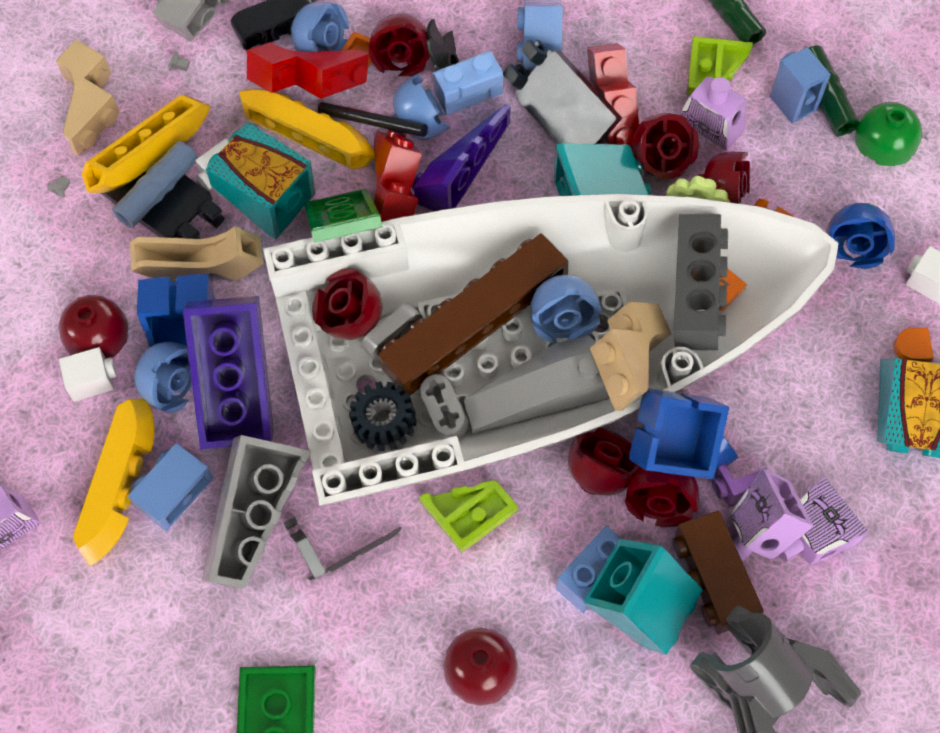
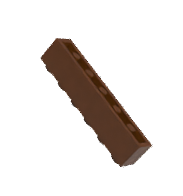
(471, 315)

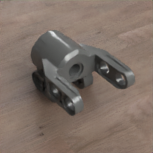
(774, 675)

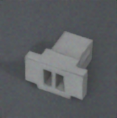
(179, 63)
(59, 186)

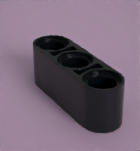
(266, 21)

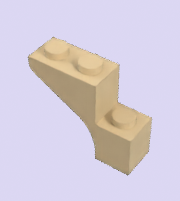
(90, 105)
(227, 255)
(625, 350)

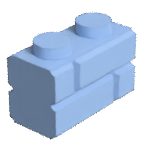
(468, 82)

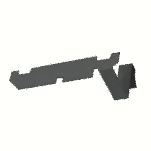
(311, 557)

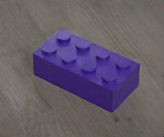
(228, 370)

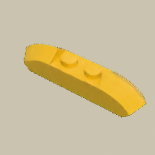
(306, 127)
(144, 145)
(120, 461)

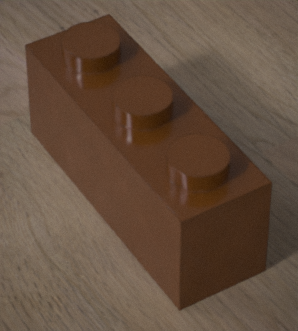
(715, 568)

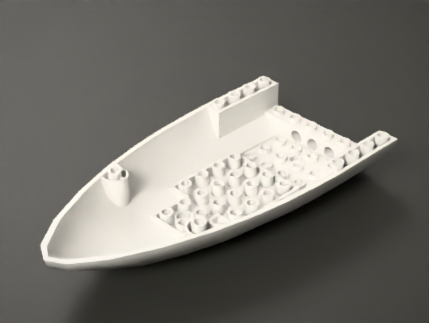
(610, 240)

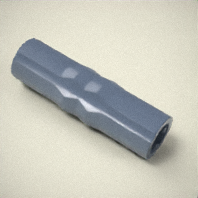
(155, 184)

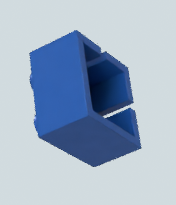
(162, 304)
(679, 433)

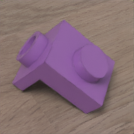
(731, 489)

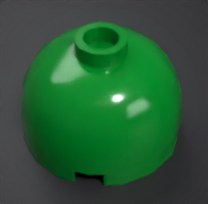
(889, 133)

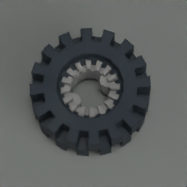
(365, 419)

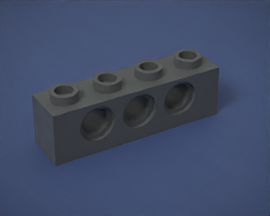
(700, 260)

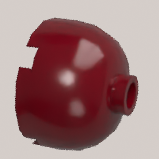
(400, 40)
(665, 145)
(730, 174)
(347, 305)
(93, 323)
(601, 462)
(662, 497)
(480, 666)

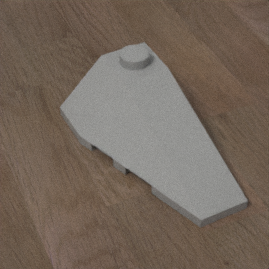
(543, 385)

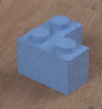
(541, 22)

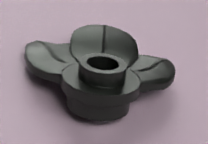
(441, 48)

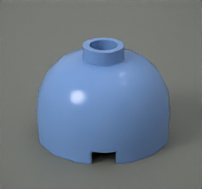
(319, 26)
(420, 106)
(565, 308)
(161, 372)

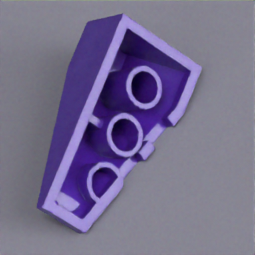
(456, 168)

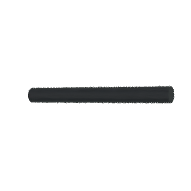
(373, 119)

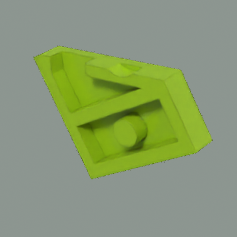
(715, 59)
(470, 511)

